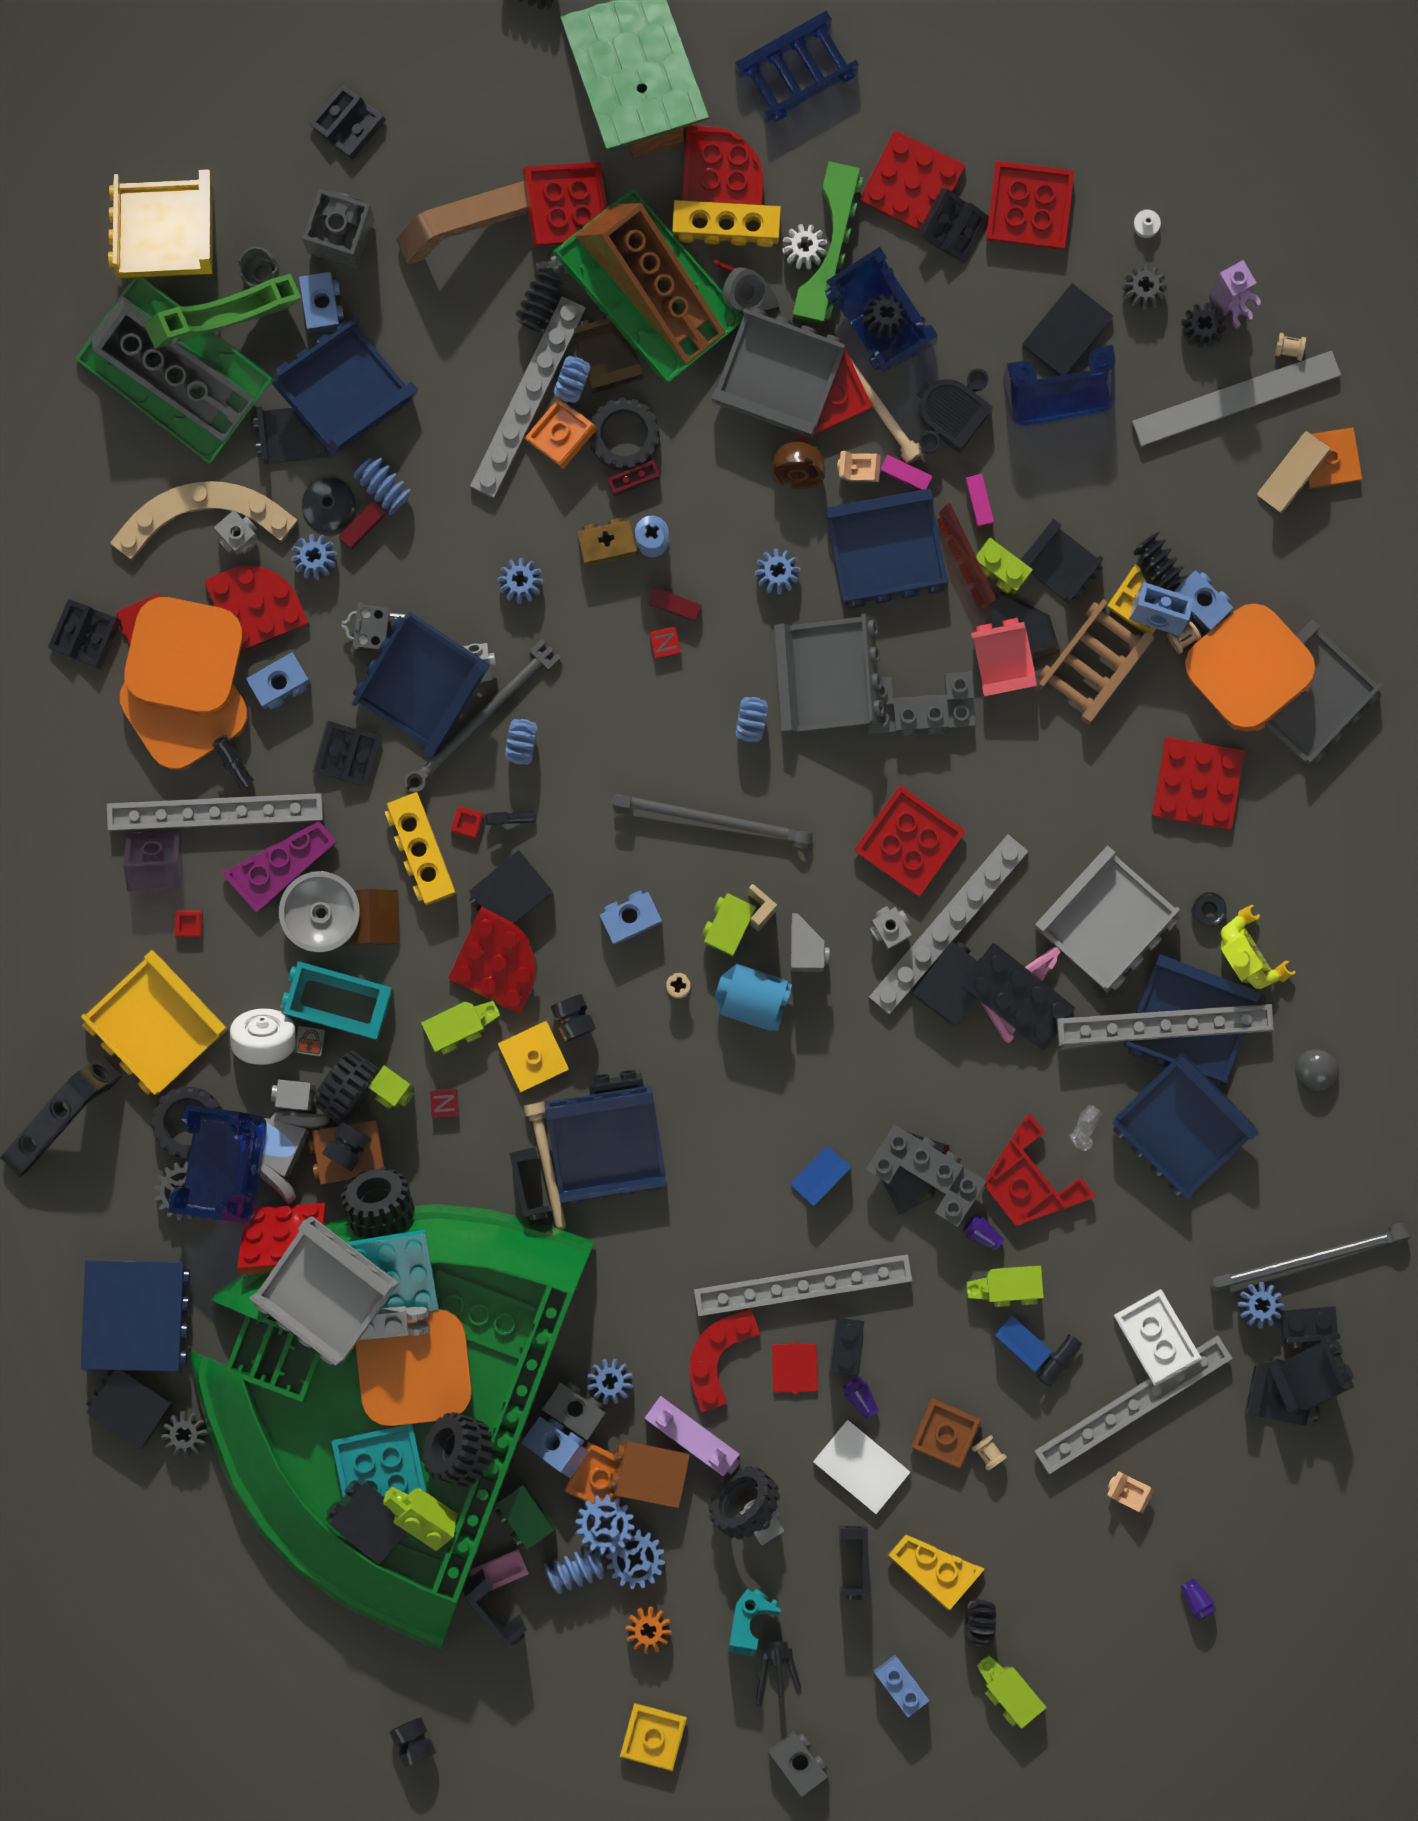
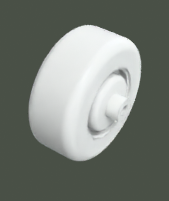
(262, 1036)

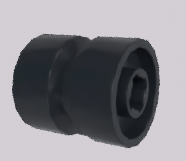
(573, 1017)
(346, 1146)
(412, 1742)

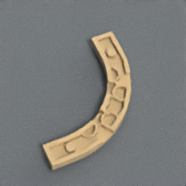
(200, 497)

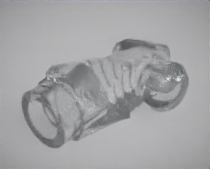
(1085, 1126)

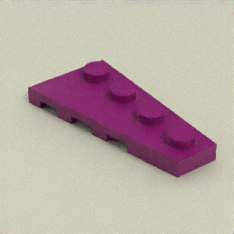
(273, 870)

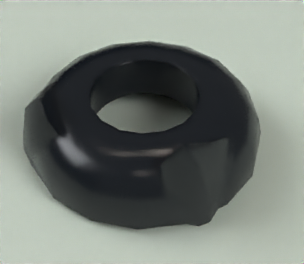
(1214, 899)

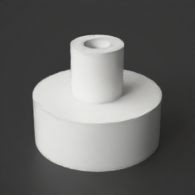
(1145, 229)

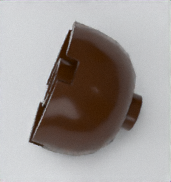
(798, 464)

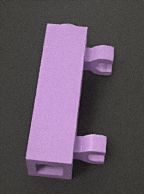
(1233, 290)
(693, 1436)

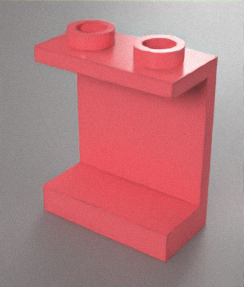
(1004, 657)

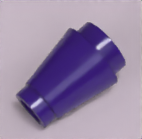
(982, 1232)
(861, 1397)
(1198, 1600)

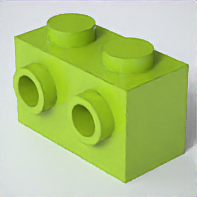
(1003, 567)
(729, 924)
(391, 1089)

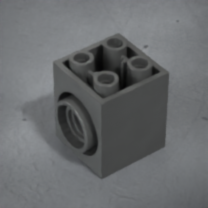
(338, 228)

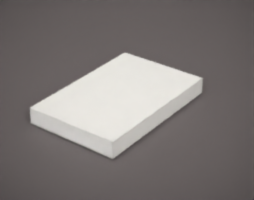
(1157, 1337)
(861, 1466)

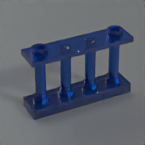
(796, 41)

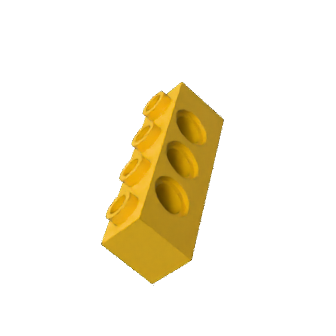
(740, 214)
(412, 807)

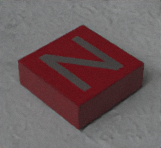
(444, 1103)

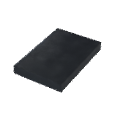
(1067, 330)

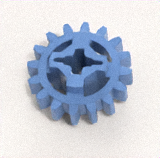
(611, 1534)
(647, 1565)

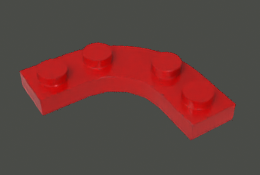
(707, 1353)

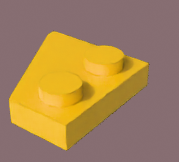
(1123, 599)

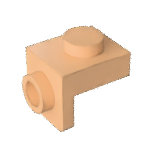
(859, 467)
(1129, 1492)

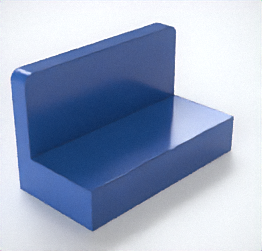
(820, 1175)
(1023, 1344)

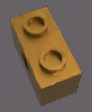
(621, 547)

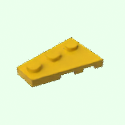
(935, 1571)

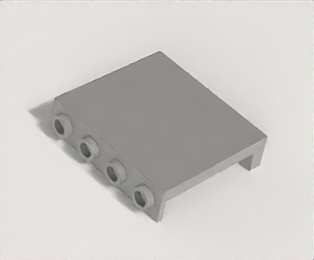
(1107, 920)
(324, 1292)

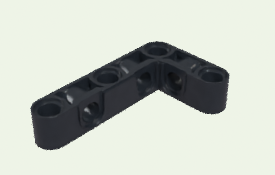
(54, 1118)

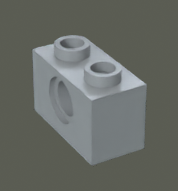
(293, 1095)

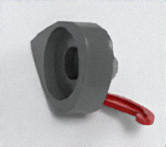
(746, 289)

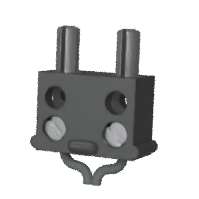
(369, 627)

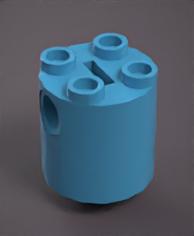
(752, 997)

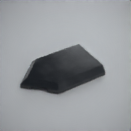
(1037, 623)
(909, 1190)

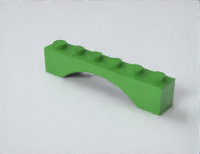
(838, 190)
(192, 321)

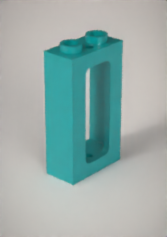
(304, 972)

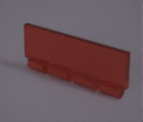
(963, 551)

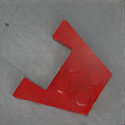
(1021, 1186)

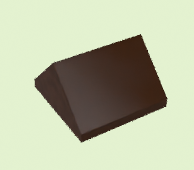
(377, 919)

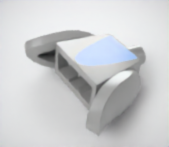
(283, 1146)

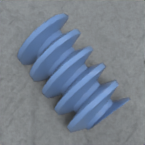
(382, 485)
(650, 546)
(575, 1570)

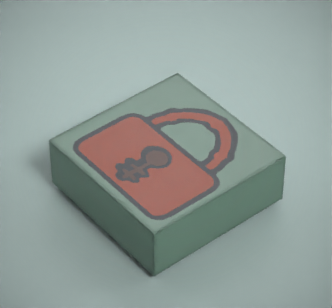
(310, 1041)

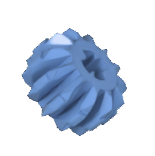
(572, 379)
(773, 563)
(317, 565)
(511, 585)
(751, 719)
(521, 741)
(1259, 1314)
(602, 1376)

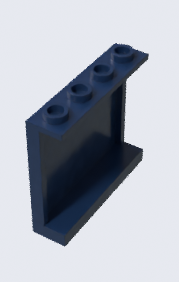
(342, 387)
(886, 548)
(421, 681)
(1184, 987)
(1183, 1126)
(606, 1144)
(134, 1316)

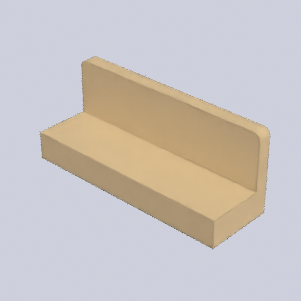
(1294, 472)
(766, 910)

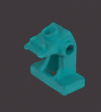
(741, 1638)

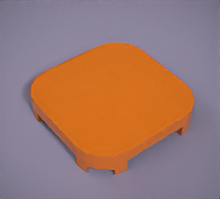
(183, 655)
(1250, 667)
(180, 736)
(417, 1375)

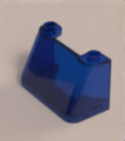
(852, 292)
(1060, 396)
(221, 1165)

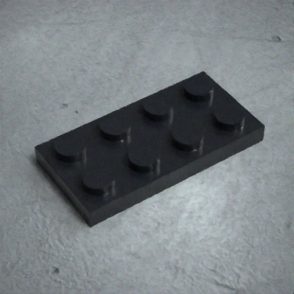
(1017, 996)

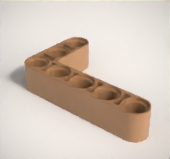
(460, 217)

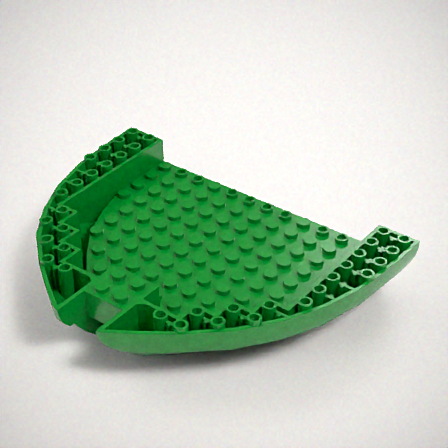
(284, 1406)

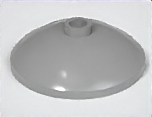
(300, 907)

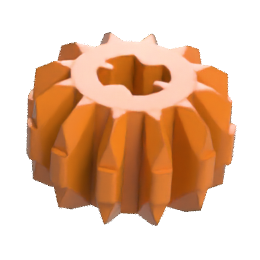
(644, 1638)

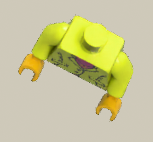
(1246, 956)

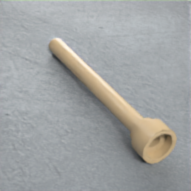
(909, 449)
(536, 1114)

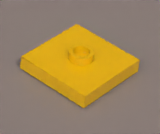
(533, 1056)
(653, 1737)

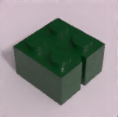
(525, 1517)

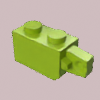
(459, 1024)
(1007, 1285)
(422, 1516)
(1011, 1691)

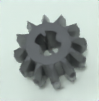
(1152, 282)
(184, 1444)

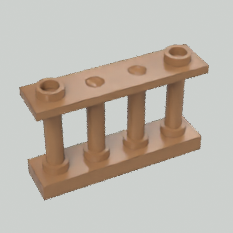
(1120, 664)

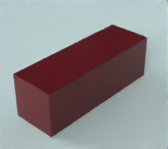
(633, 478)
(362, 525)
(675, 604)

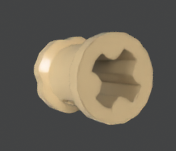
(1290, 346)
(1188, 636)
(673, 979)
(989, 1452)

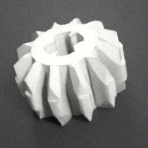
(794, 243)

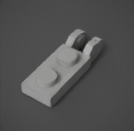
(394, 1323)

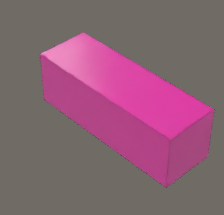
(905, 473)
(979, 501)

